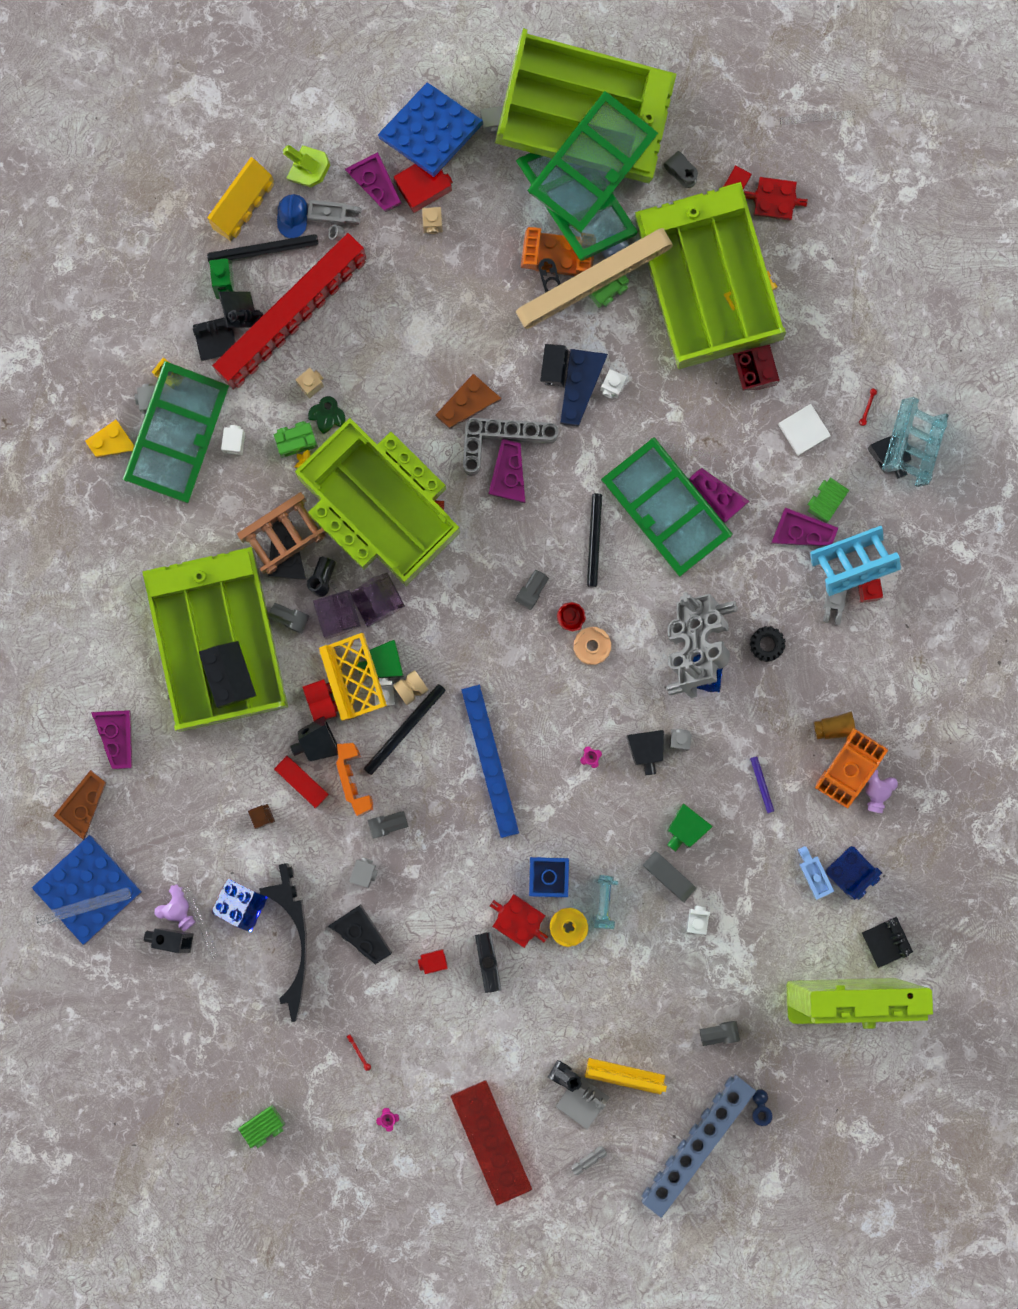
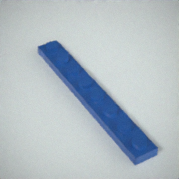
(490, 761)

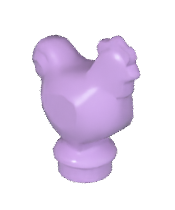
(879, 791)
(176, 909)

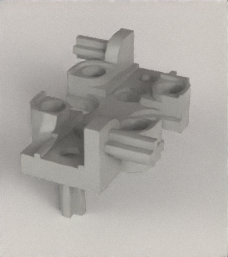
(713, 655)

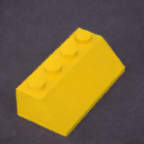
(241, 199)

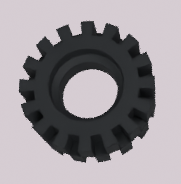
(767, 655)

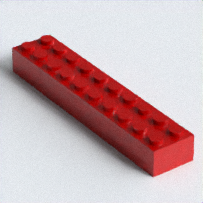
(290, 311)

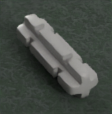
(588, 1160)

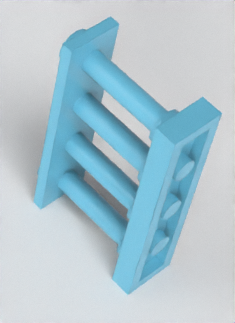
(855, 576)

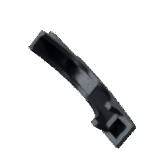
(285, 896)

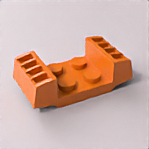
(552, 246)
(348, 752)
(851, 768)

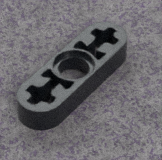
(544, 273)

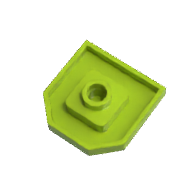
(308, 167)

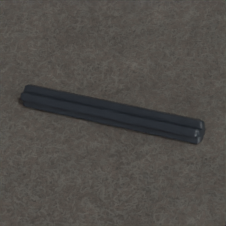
(594, 540)

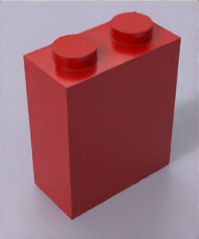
(422, 188)

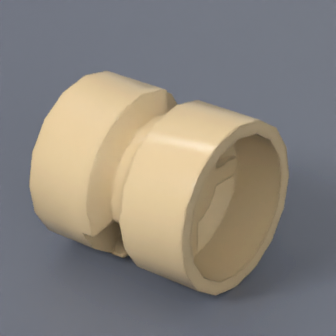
(410, 687)

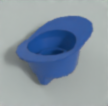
(292, 216)

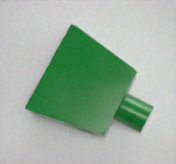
(221, 276)
(385, 661)
(686, 828)

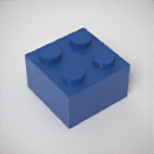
(548, 877)

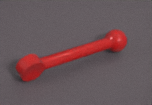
(863, 421)
(367, 1066)

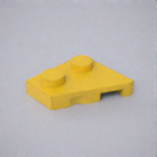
(110, 441)

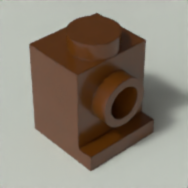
(261, 816)

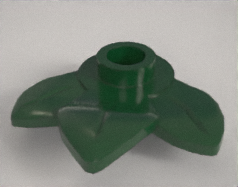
(327, 417)

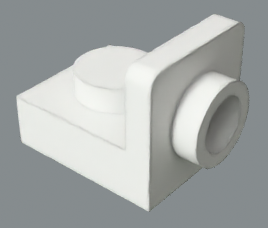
(613, 384)
(388, 692)
(698, 920)

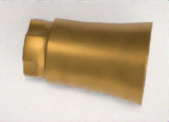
(834, 727)

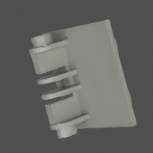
(583, 1104)

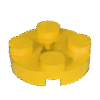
(578, 921)

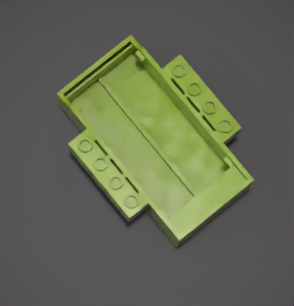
(378, 501)

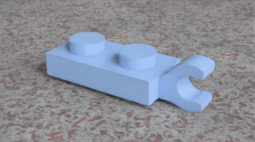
(814, 874)

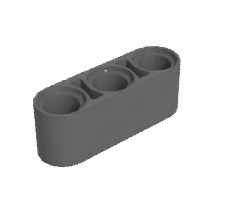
(669, 876)

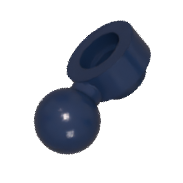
(760, 1098)

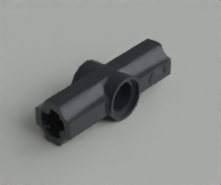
(489, 975)

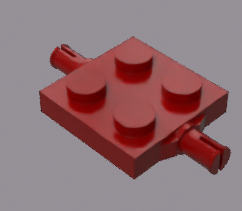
(775, 198)
(518, 921)

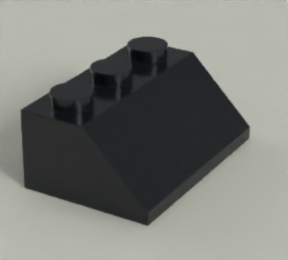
(227, 674)

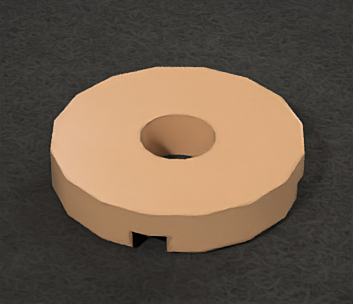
(592, 634)

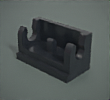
(554, 365)

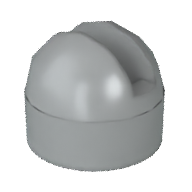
(336, 233)

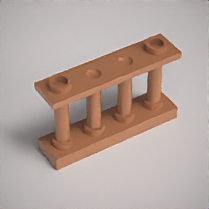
(265, 524)

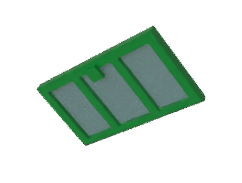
(592, 162)
(604, 231)
(175, 432)
(666, 506)

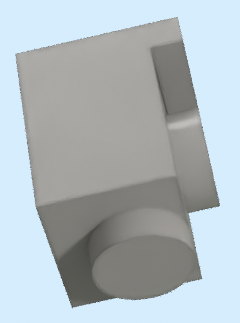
(680, 739)

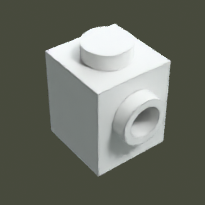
(233, 440)

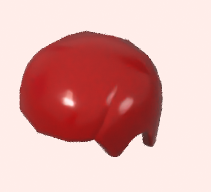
(571, 616)

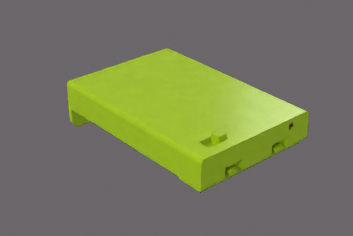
(558, 85)
(711, 255)
(208, 606)
(857, 1001)

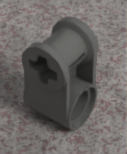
(680, 167)

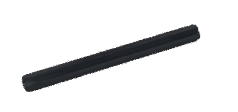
(264, 248)
(404, 729)

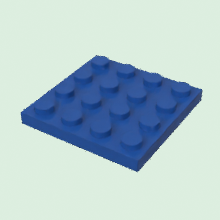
(430, 129)
(82, 876)

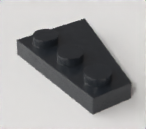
(293, 566)
(361, 932)

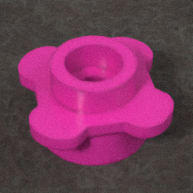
(590, 752)
(387, 1124)

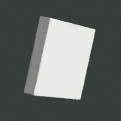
(804, 429)

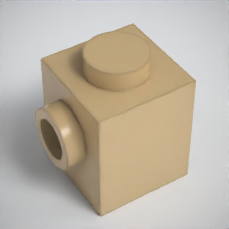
(432, 220)
(310, 382)

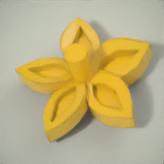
(302, 458)

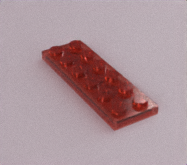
(491, 1142)

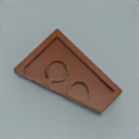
(467, 401)
(81, 804)

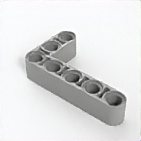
(502, 425)

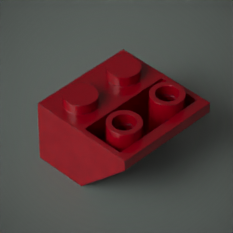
(756, 368)

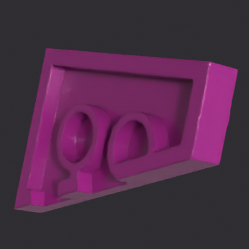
(375, 180)
(508, 473)
(718, 495)
(803, 530)
(116, 736)

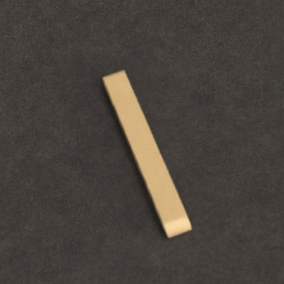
(594, 278)

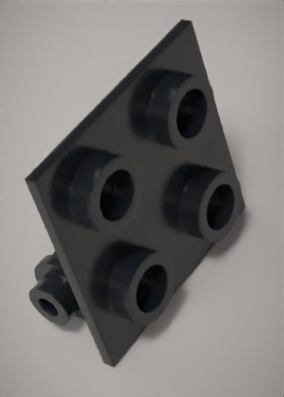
(239, 309)
(213, 338)
(887, 942)

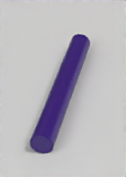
(762, 784)

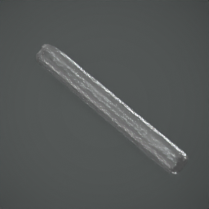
(83, 906)

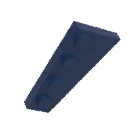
(581, 379)

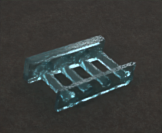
(899, 444)
(603, 919)

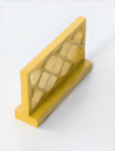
(338, 683)
(625, 1076)

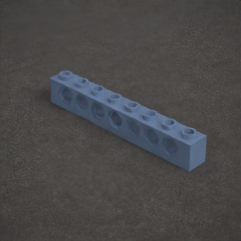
(660, 1205)

